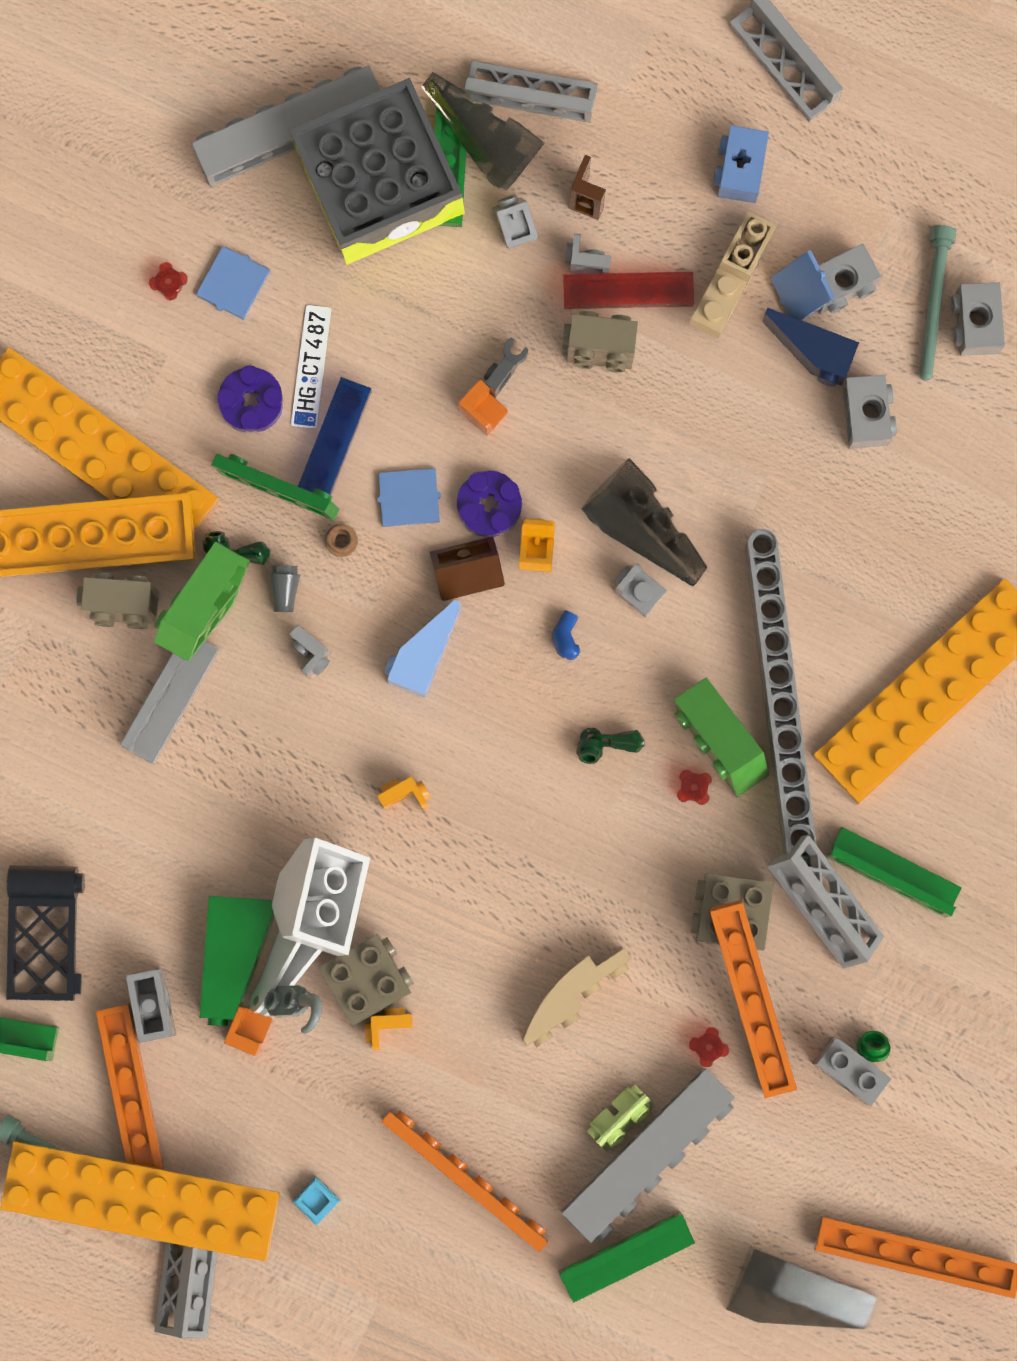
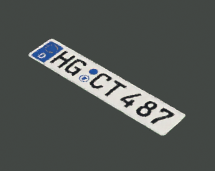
(311, 366)

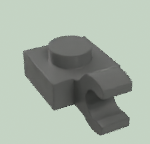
(499, 375)

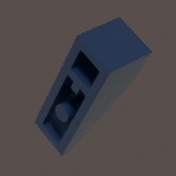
(817, 349)

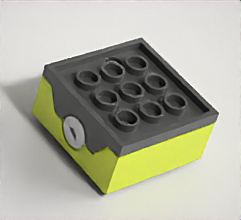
(378, 171)

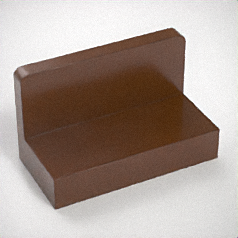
(584, 196)
(467, 568)

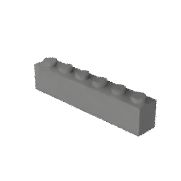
(267, 134)
(647, 1155)

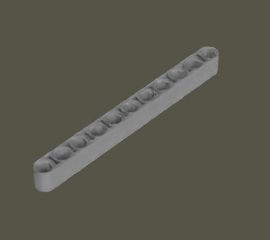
(785, 691)

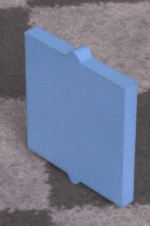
(233, 282)
(802, 287)
(409, 497)

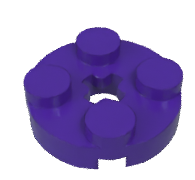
(250, 381)
(499, 519)

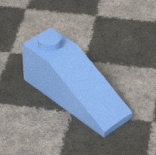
(420, 656)

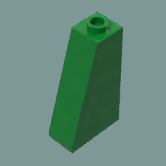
(232, 950)

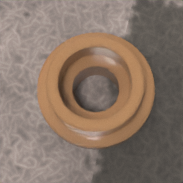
(341, 530)

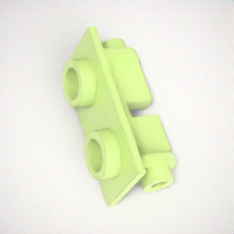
(611, 1129)

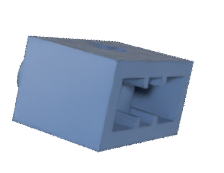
(744, 145)

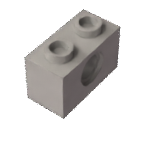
(858, 268)
(985, 301)
(862, 430)
(151, 1005)
(851, 1071)

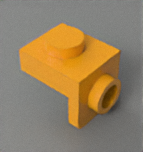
(537, 545)
(397, 791)
(393, 1019)

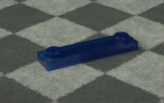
(335, 436)

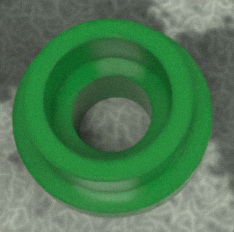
(873, 1046)

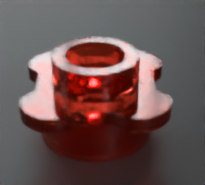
(170, 290)
(687, 780)
(718, 1048)

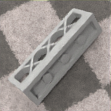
(796, 50)
(529, 98)
(167, 703)
(824, 909)
(194, 1295)

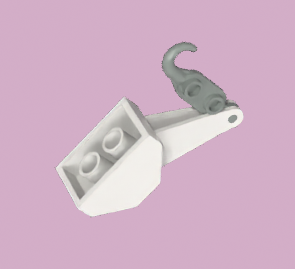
(315, 913)

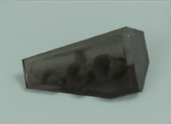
(495, 146)
(633, 516)
(790, 1294)

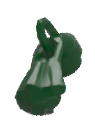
(255, 552)
(591, 748)

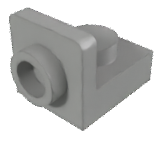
(515, 221)
(586, 263)
(638, 589)
(307, 645)

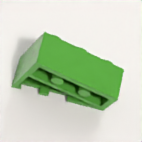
(201, 602)
(721, 736)

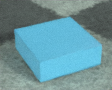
(316, 1200)

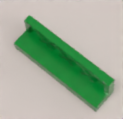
(894, 872)
(27, 1039)
(626, 1256)

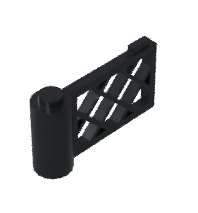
(43, 887)

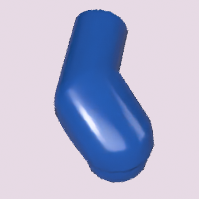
(563, 638)

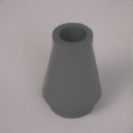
(284, 587)

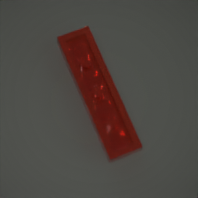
(628, 290)

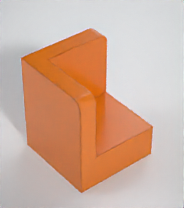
(482, 408)
(248, 1031)

